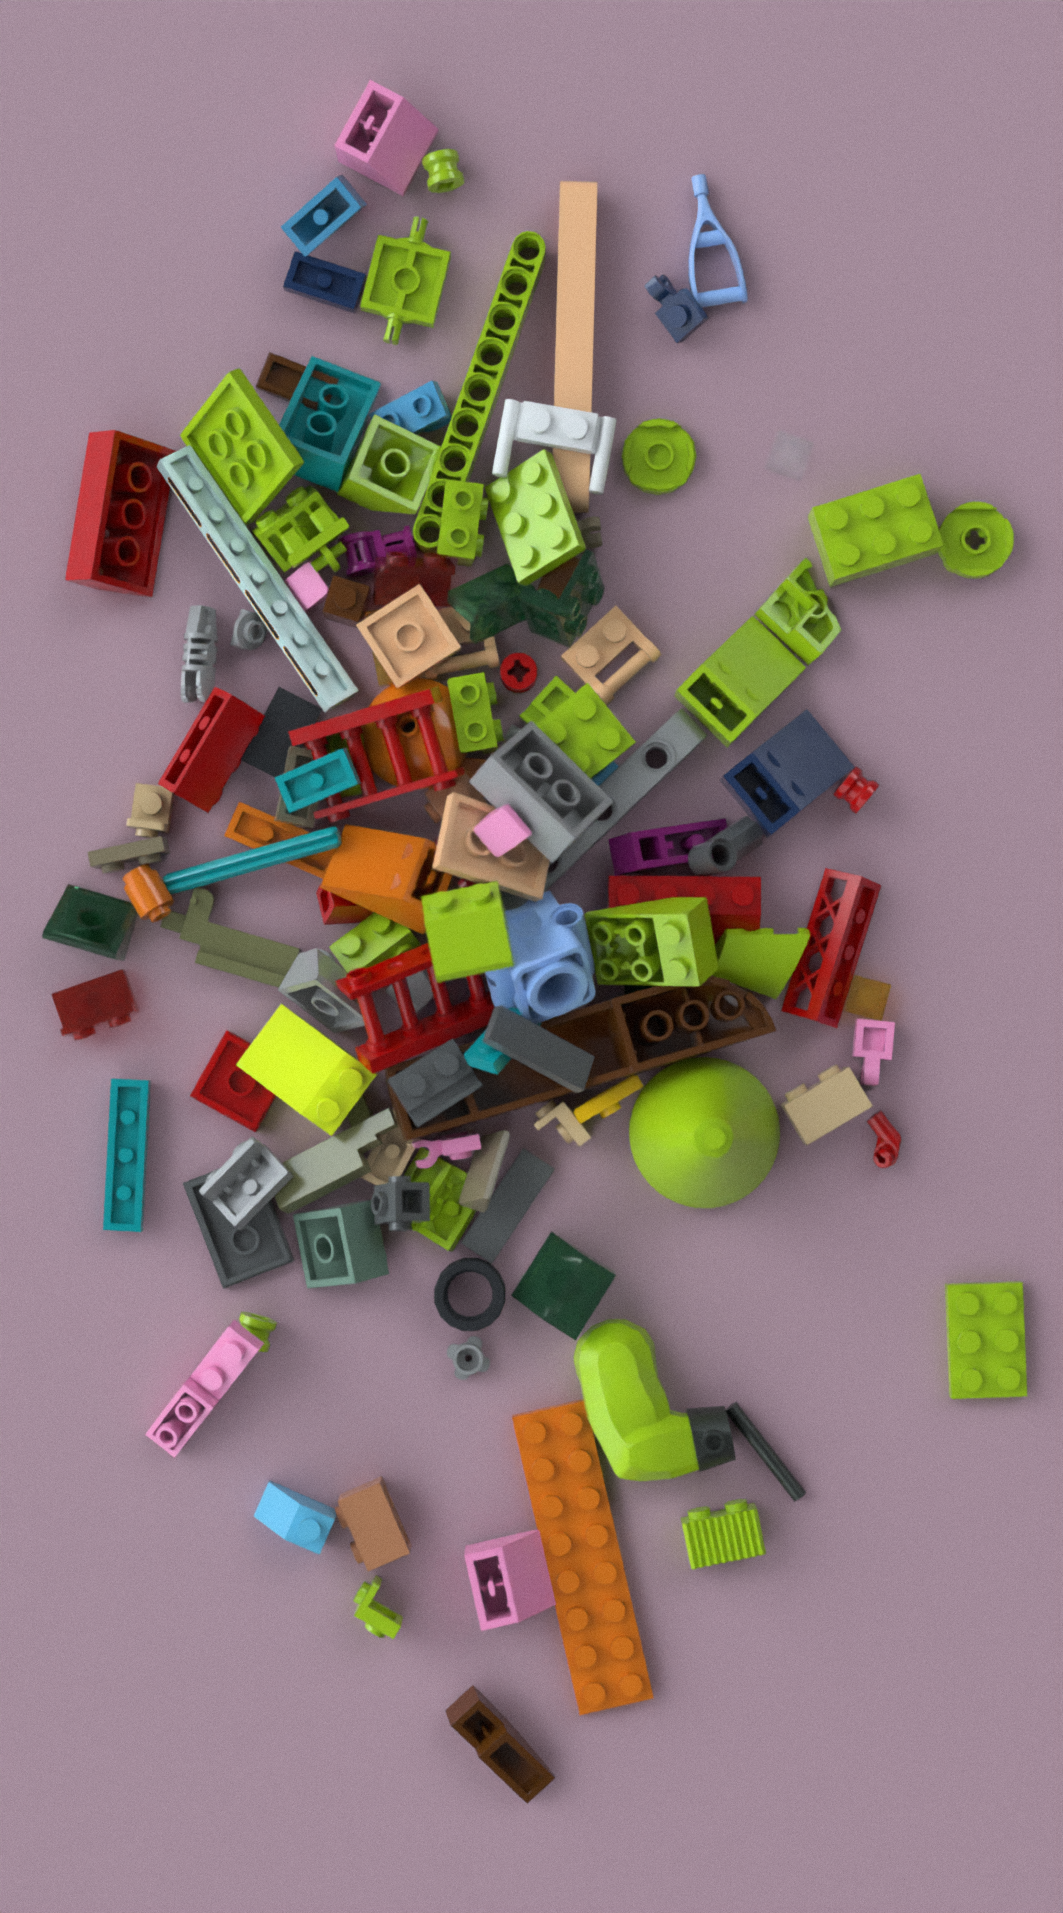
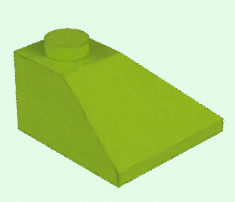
(389, 469)

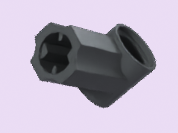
(725, 847)

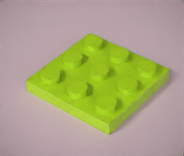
(242, 446)

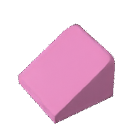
(307, 587)
(502, 830)

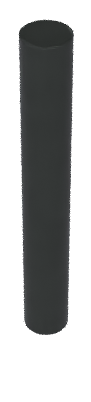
(765, 1451)

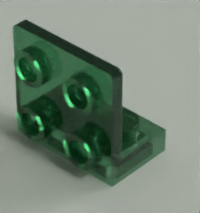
(564, 617)

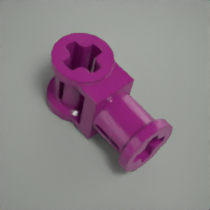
(374, 545)

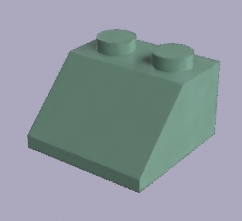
(340, 1245)

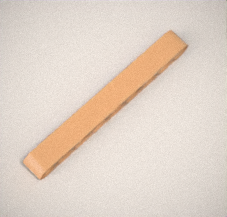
(575, 325)

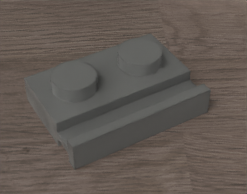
(434, 1083)

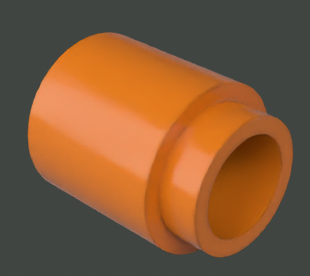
(148, 893)

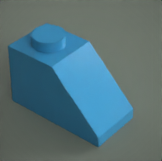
(323, 215)

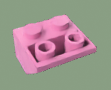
(385, 138)
(509, 1579)

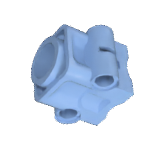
(549, 960)

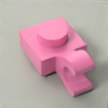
(873, 1043)
(456, 1145)

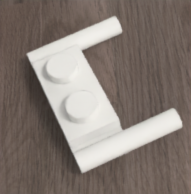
(556, 429)

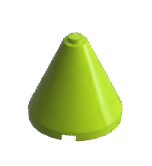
(704, 1132)

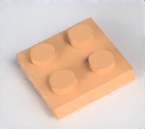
(408, 637)

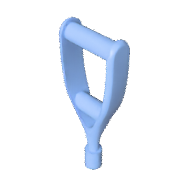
(711, 238)

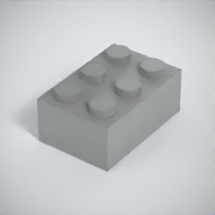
(543, 790)

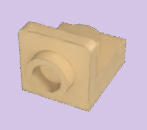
(151, 810)
(568, 1127)

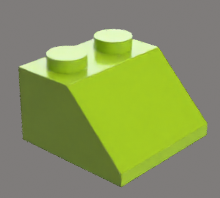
(467, 931)

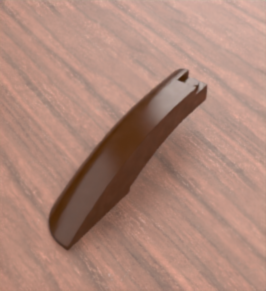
(624, 1037)

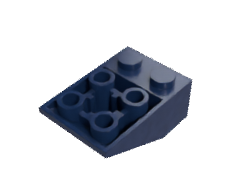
(786, 773)

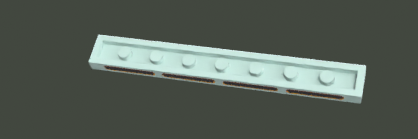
(257, 578)

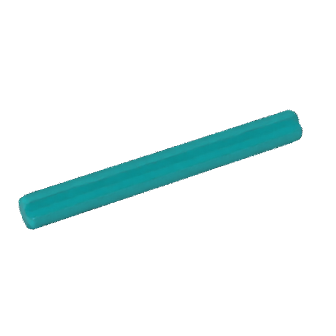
(253, 860)

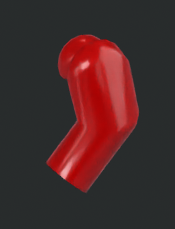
(888, 1140)

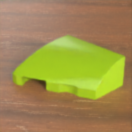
(800, 614)
(759, 958)

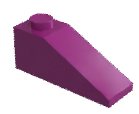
(660, 846)

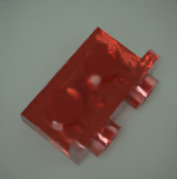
(95, 1003)

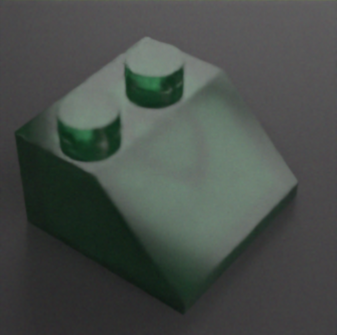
(563, 1285)

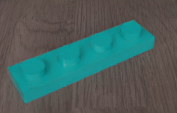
(126, 1155)

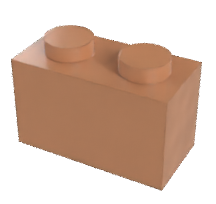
(373, 1524)

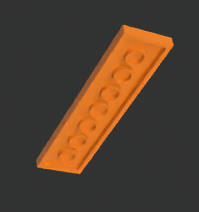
(582, 1557)

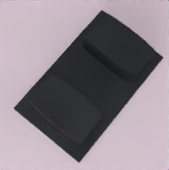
(271, 744)

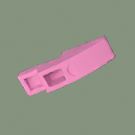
(204, 1388)

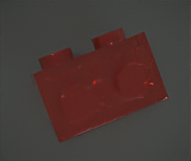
(400, 573)

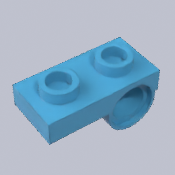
(418, 410)

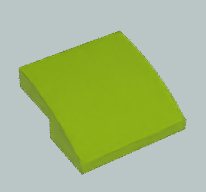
(447, 1216)

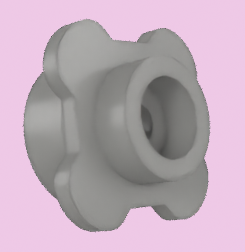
(466, 1368)

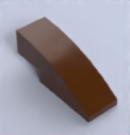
(499, 1744)

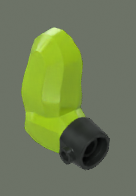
(633, 1412)

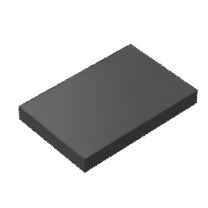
(237, 1252)

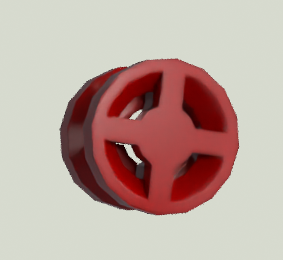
(519, 680)
(856, 789)

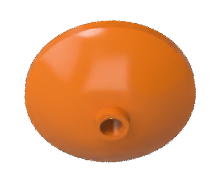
(412, 742)

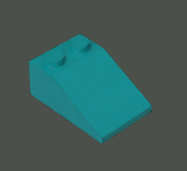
(332, 433)

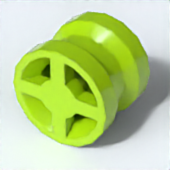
(443, 170)
(259, 1326)

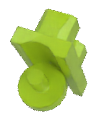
(301, 549)

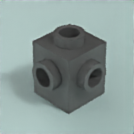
(401, 1203)

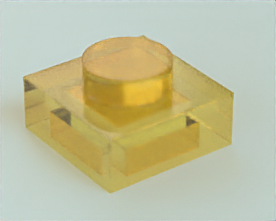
(867, 998)

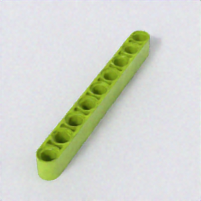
(482, 375)

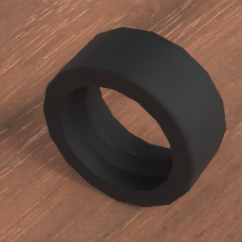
(459, 1321)

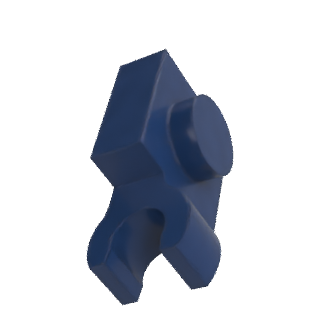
(679, 309)

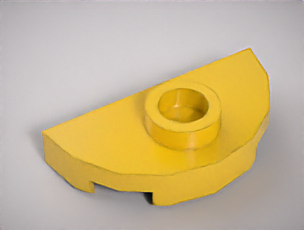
(607, 1101)

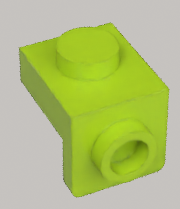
(378, 1618)

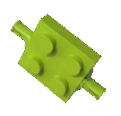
(405, 281)

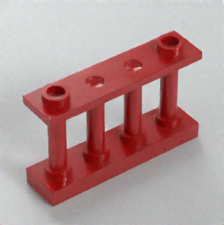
(385, 717)
(414, 1035)

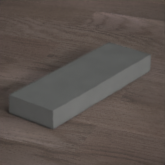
(538, 1049)
(507, 1205)

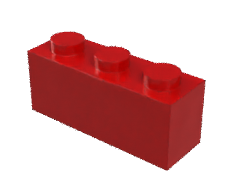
(211, 749)

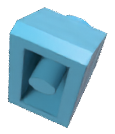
(295, 1517)

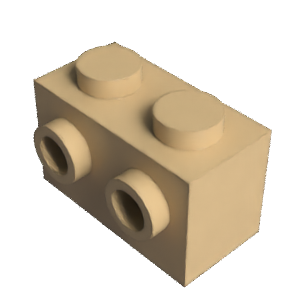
(825, 1104)

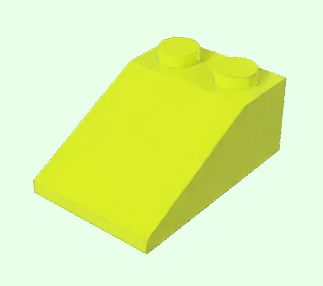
(306, 1069)

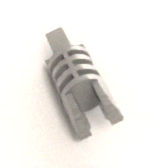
(199, 654)

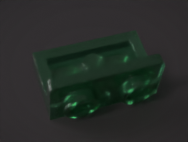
(489, 602)

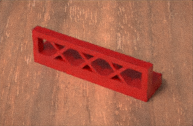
(838, 949)

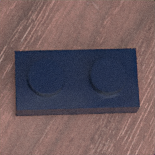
(324, 282)

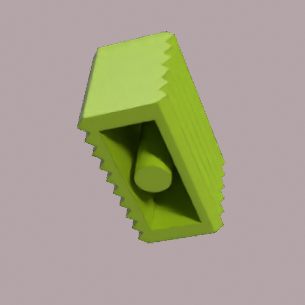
(722, 1534)

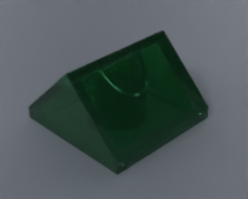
(92, 922)

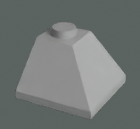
(313, 988)

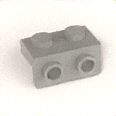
(246, 1182)

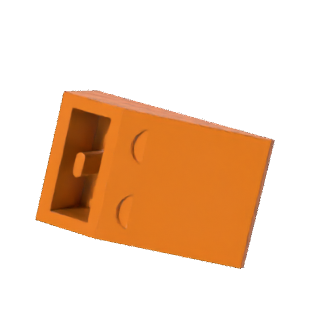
(385, 873)

